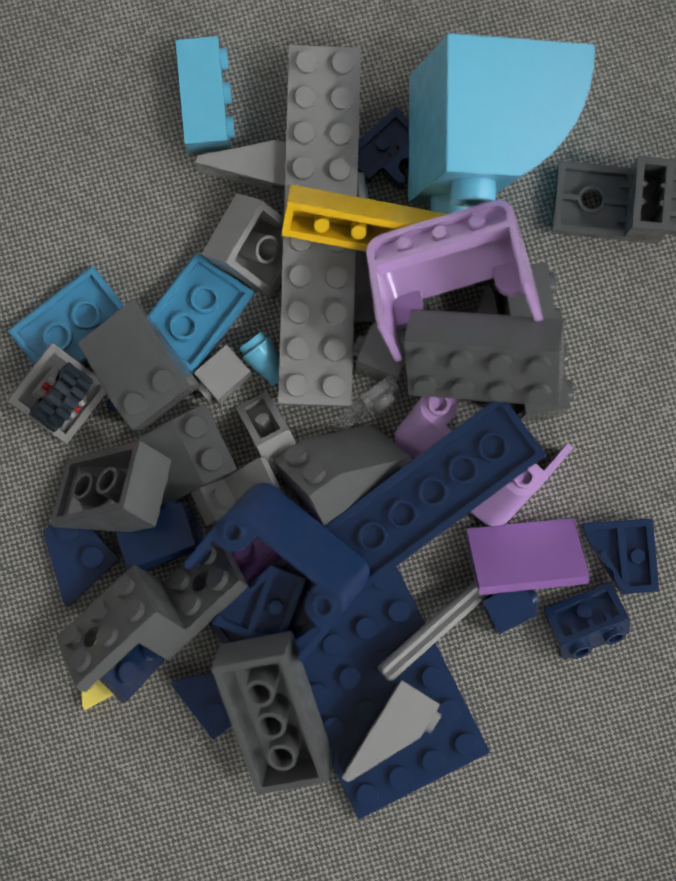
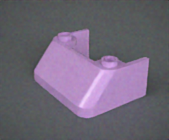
(444, 257)
(427, 426)

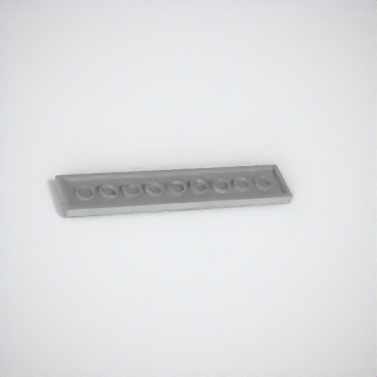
(315, 275)

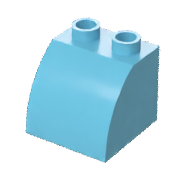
(489, 114)

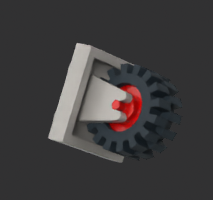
(58, 393)

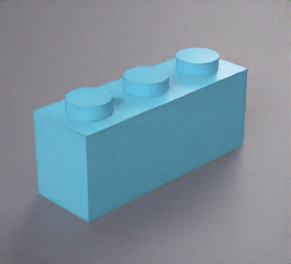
(204, 94)

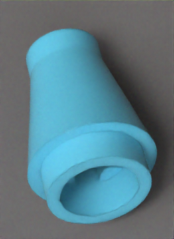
(262, 357)

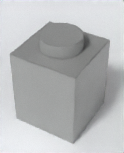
(221, 375)

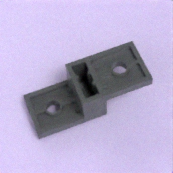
(634, 201)
(148, 613)

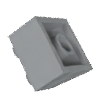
(249, 244)

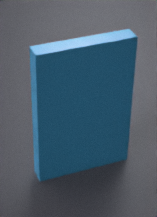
(199, 310)
(67, 317)

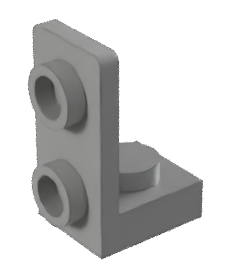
(218, 497)

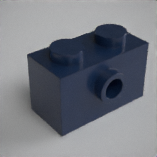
(171, 539)

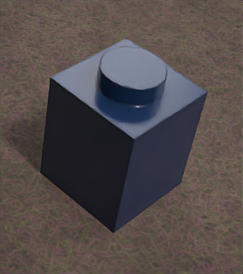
(510, 609)

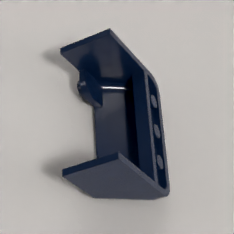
(302, 542)

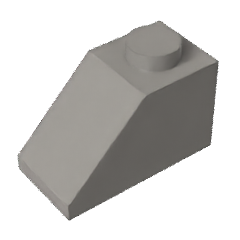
(266, 427)

